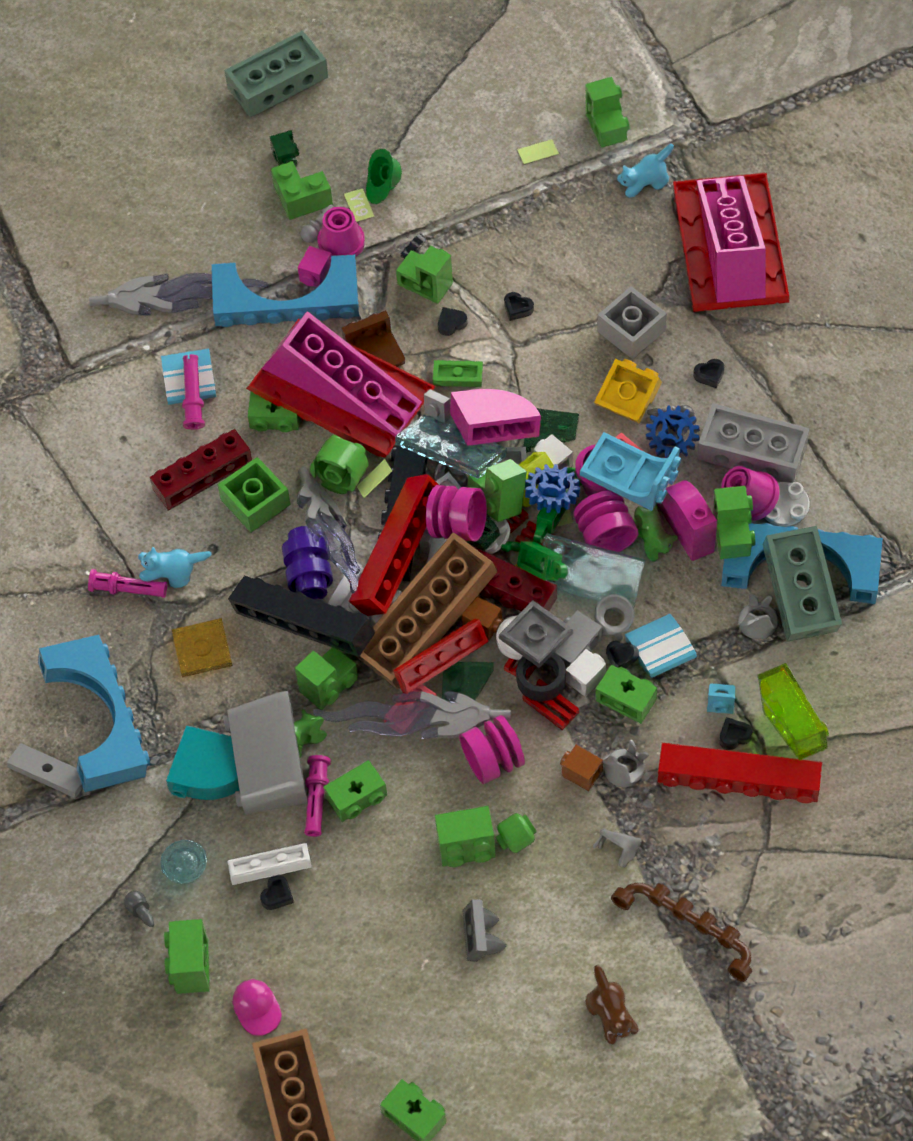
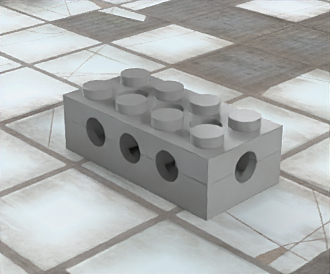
(754, 442)

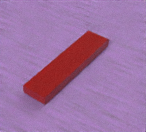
(440, 656)

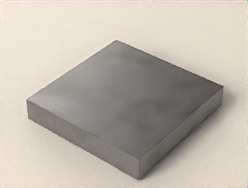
(536, 634)

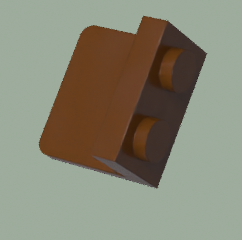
(375, 337)

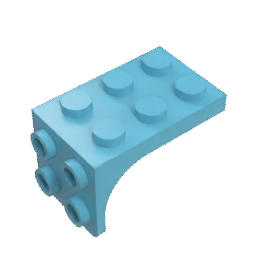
(631, 471)

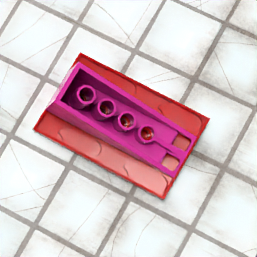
(730, 242)
(340, 386)

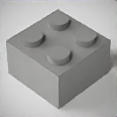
(631, 322)

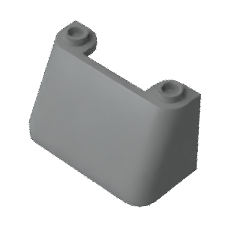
(266, 754)

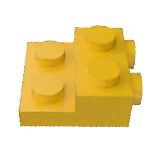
(628, 390)

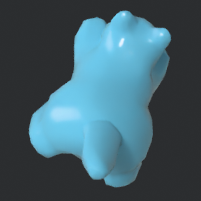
(648, 171)
(172, 565)

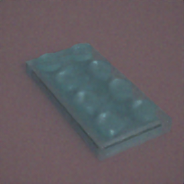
(446, 445)
(596, 570)

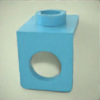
(721, 701)

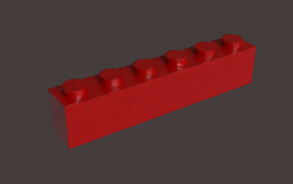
(394, 548)
(739, 772)

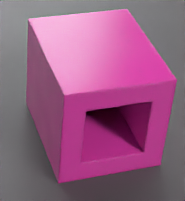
(314, 266)

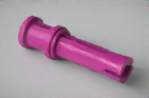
(192, 403)
(115, 583)
(315, 782)

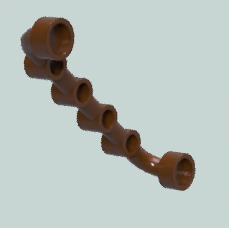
(705, 924)

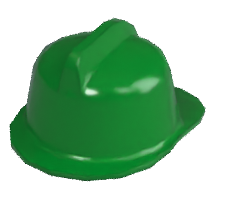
(383, 175)

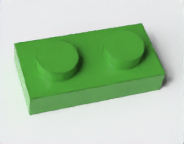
(458, 373)

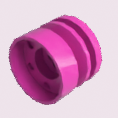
(457, 512)
(606, 521)
(496, 747)

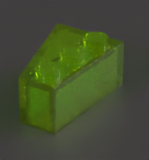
(791, 712)

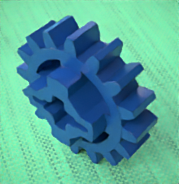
(681, 426)
(552, 488)

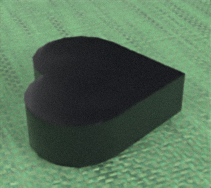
(414, 245)
(518, 306)
(451, 320)
(709, 373)
(621, 654)
(734, 733)
(276, 894)

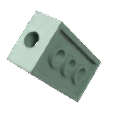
(276, 73)
(812, 570)

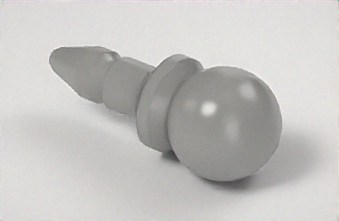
(310, 231)

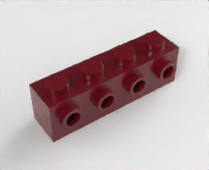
(200, 469)
(517, 587)

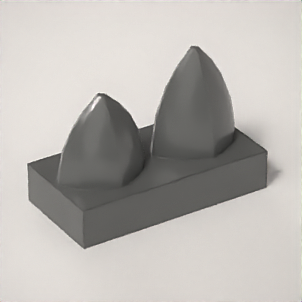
(475, 922)

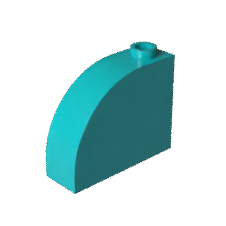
(203, 766)

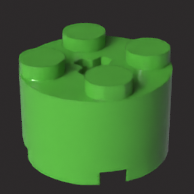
(339, 465)

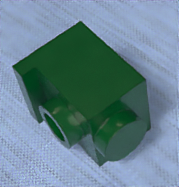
(284, 148)

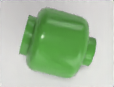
(515, 833)

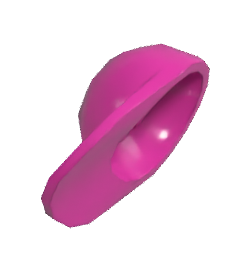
(256, 1007)

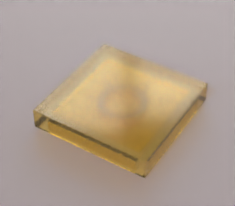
(202, 647)

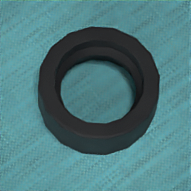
(541, 693)

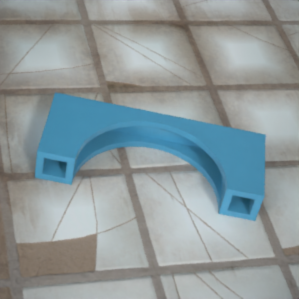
(331, 299)
(853, 555)
(87, 665)

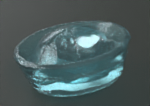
(183, 861)

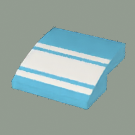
(174, 376)
(661, 645)

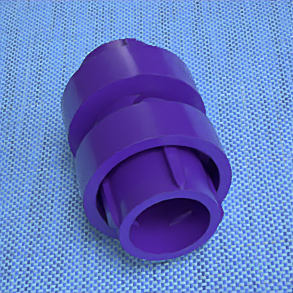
(307, 563)

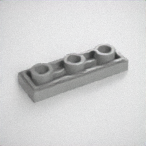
(45, 770)

